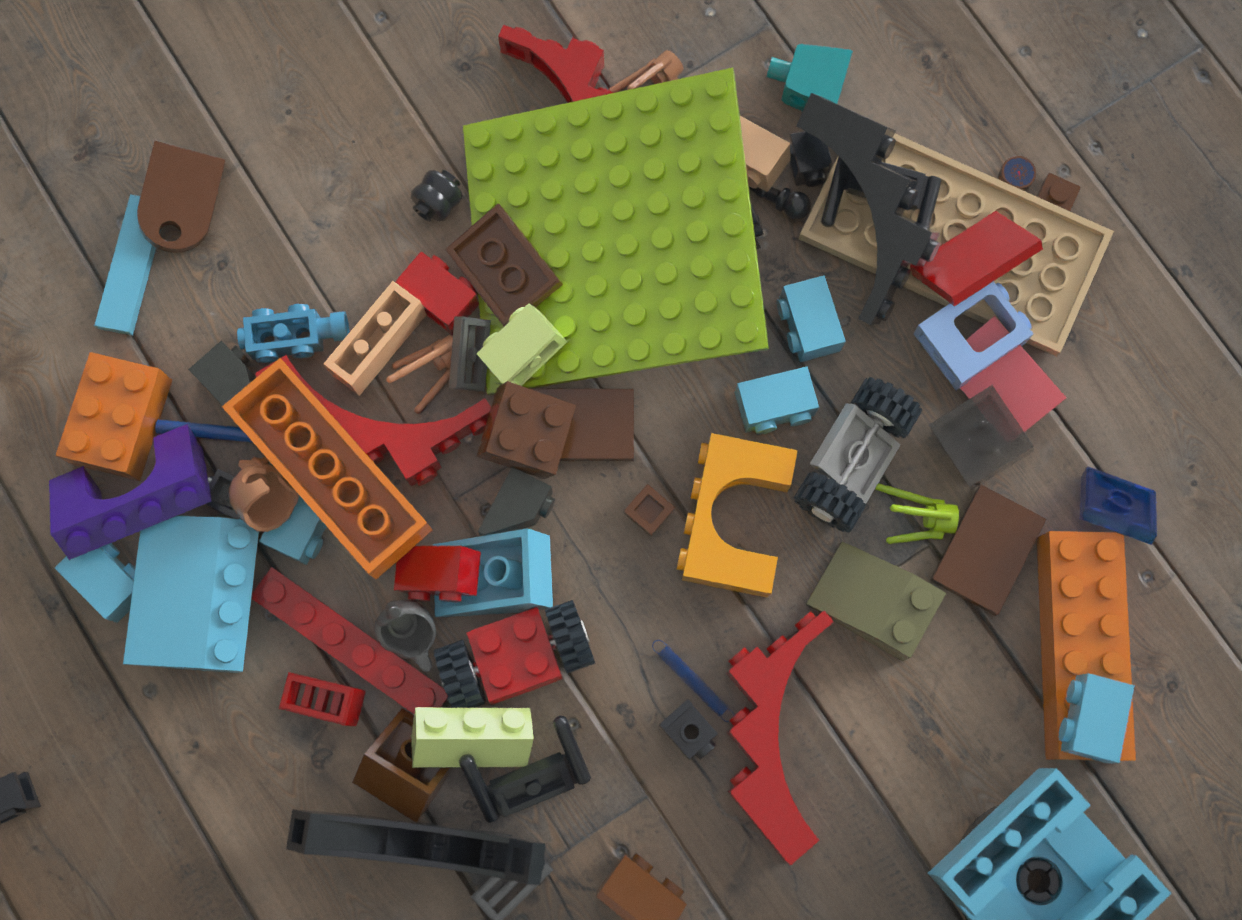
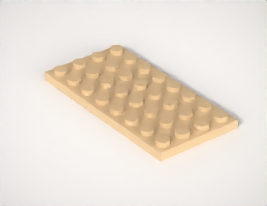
(1044, 287)

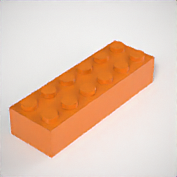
(327, 469)
(1082, 623)

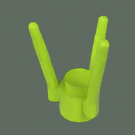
(936, 515)

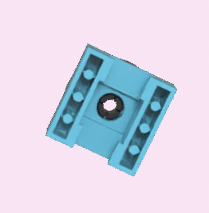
(1045, 831)

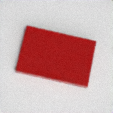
(977, 258)

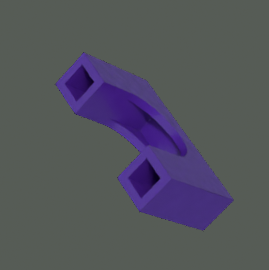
(176, 485)

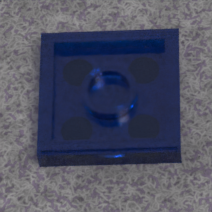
(1118, 505)

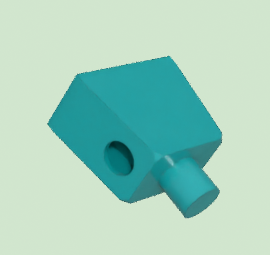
(812, 70)

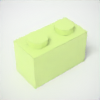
(521, 346)

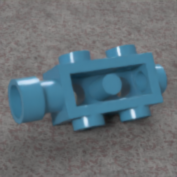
(286, 329)

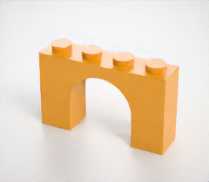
(727, 464)

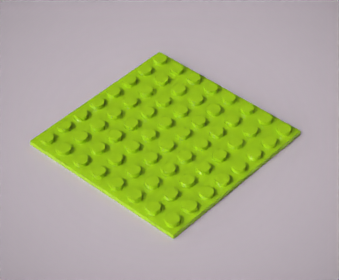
(639, 219)

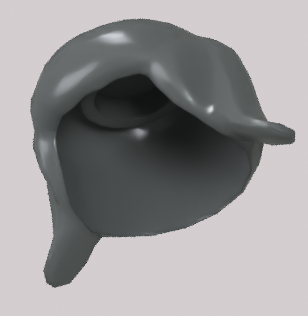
(407, 631)

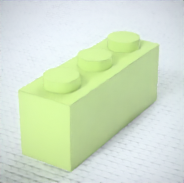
(489, 734)

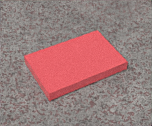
(1015, 377)

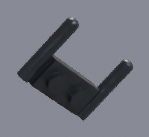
(844, 179)
(532, 782)

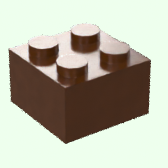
(526, 430)

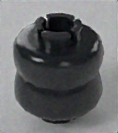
(436, 195)

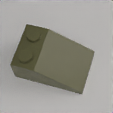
(876, 600)

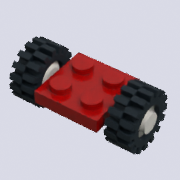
(513, 656)

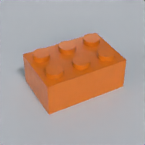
(114, 416)

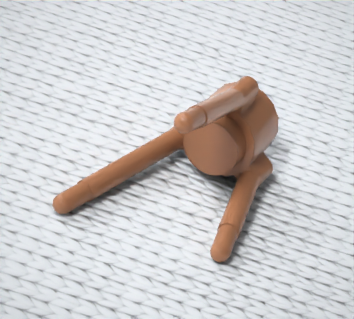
(659, 70)
(439, 354)

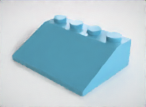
(192, 594)

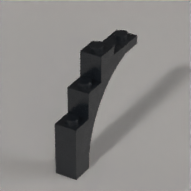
(899, 240)
(416, 844)

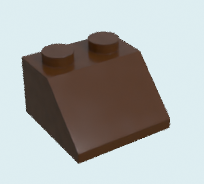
(390, 775)
(639, 895)

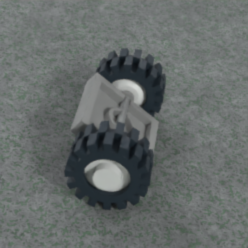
(857, 453)

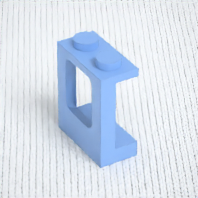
(953, 352)

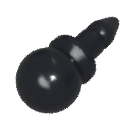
(795, 204)

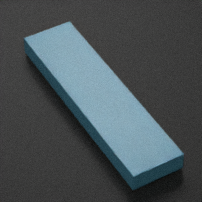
(126, 276)

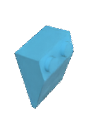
(511, 575)

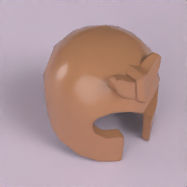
(261, 495)

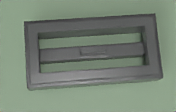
(465, 354)
(488, 906)

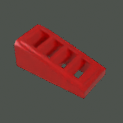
(345, 703)

